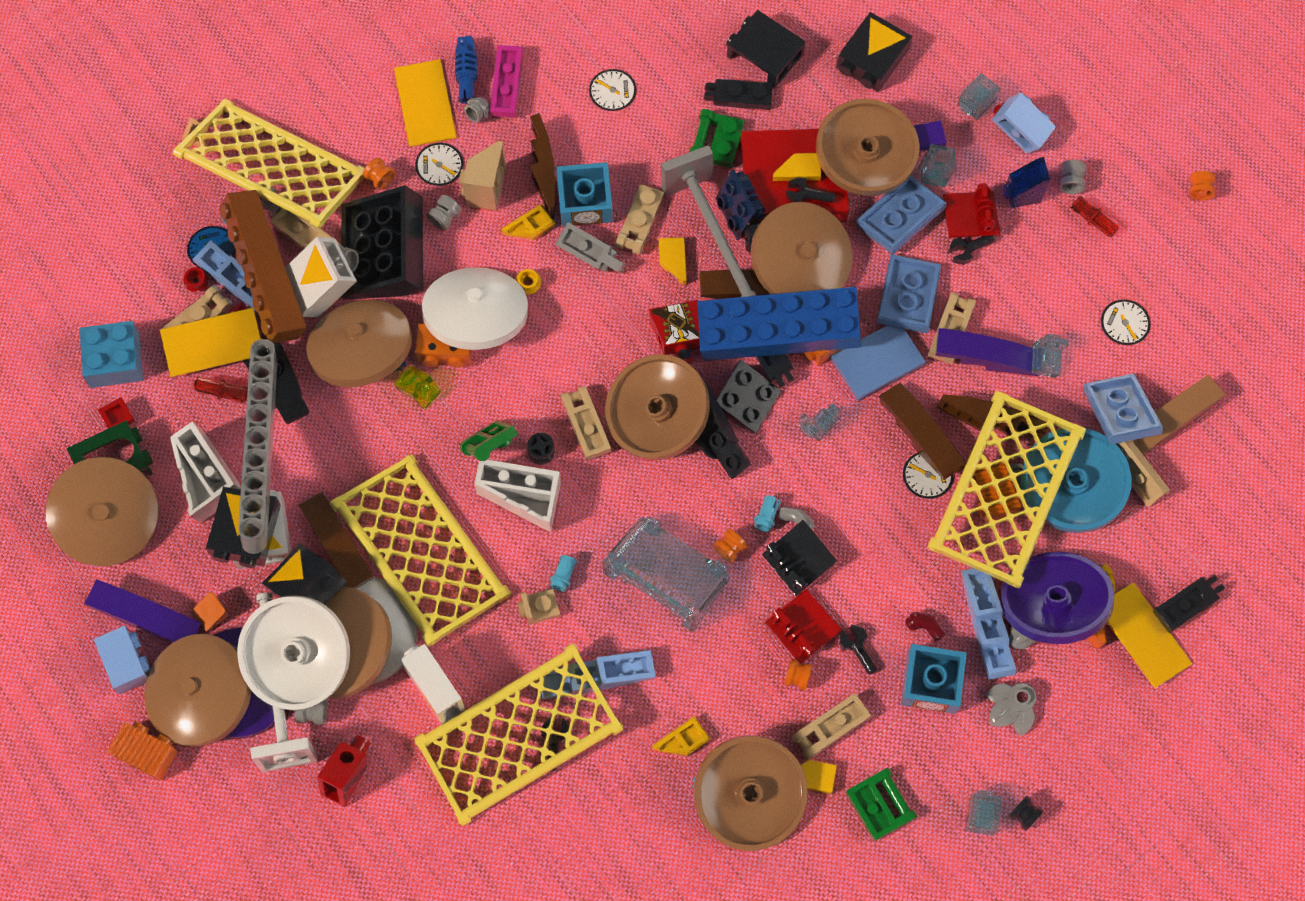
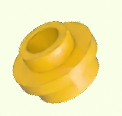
(532, 275)

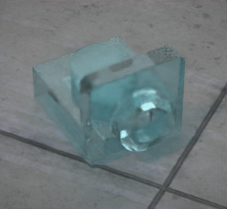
(1047, 355)
(821, 424)

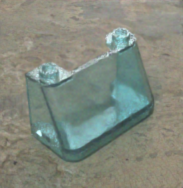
(667, 571)

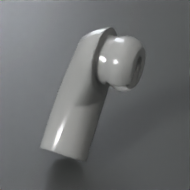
(795, 515)

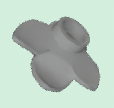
(1009, 710)

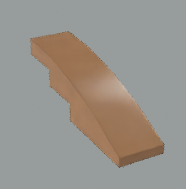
(1182, 411)

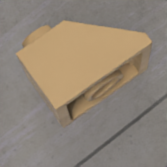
(484, 177)

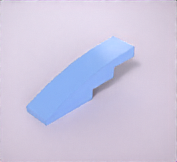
(224, 271)
(988, 623)
(606, 671)

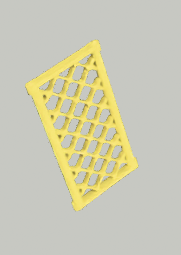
(279, 136)
(1077, 433)
(410, 463)
(423, 740)

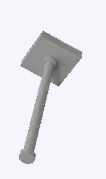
(688, 172)

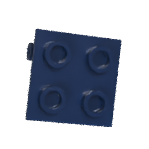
(739, 202)

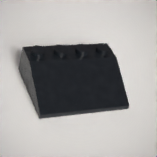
(389, 243)

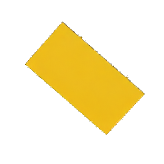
(425, 103)
(210, 342)
(1145, 637)

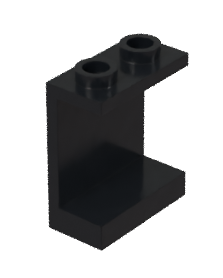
(767, 46)

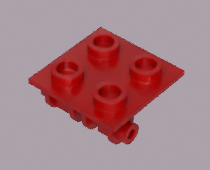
(972, 213)
(803, 626)

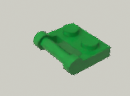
(725, 139)
(487, 439)
(873, 809)

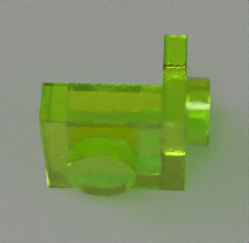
(418, 386)

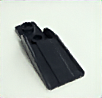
(288, 391)
(720, 441)

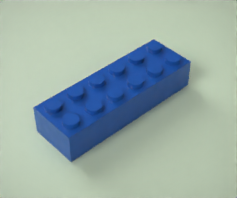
(779, 324)

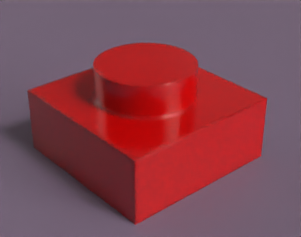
(116, 413)

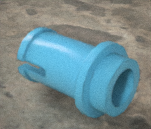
(768, 510)
(562, 575)

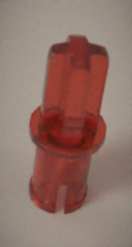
(1094, 216)
(221, 389)

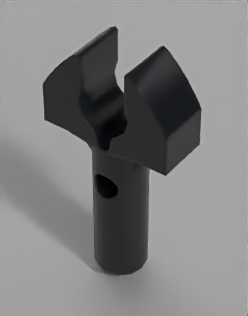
(806, 192)
(969, 247)
(858, 647)
(554, 741)

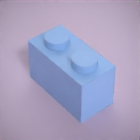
(1024, 122)
(122, 659)

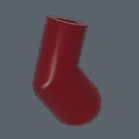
(926, 622)

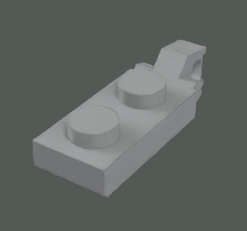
(589, 249)

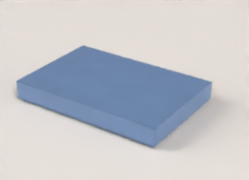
(900, 215)
(909, 293)
(879, 362)
(1122, 409)

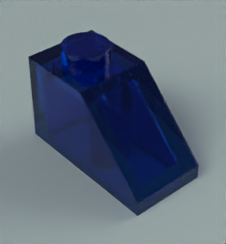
(1027, 184)

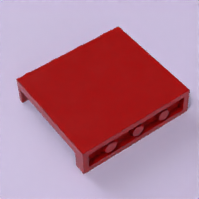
(767, 151)

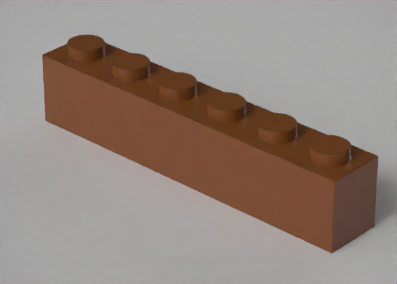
(262, 266)

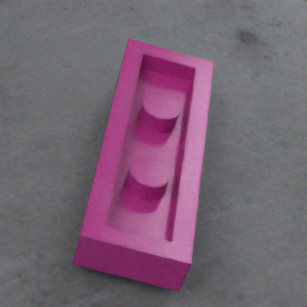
(506, 81)

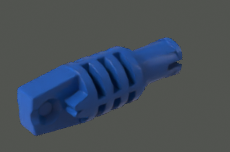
(465, 67)

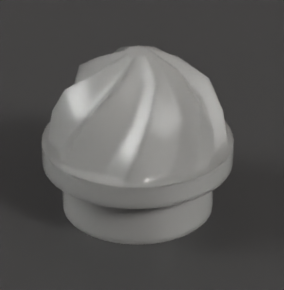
(477, 109)
(1018, 640)

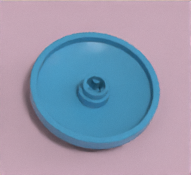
(1092, 487)

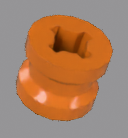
(379, 173)
(1202, 185)
(730, 545)
(798, 674)

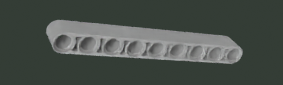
(258, 429)

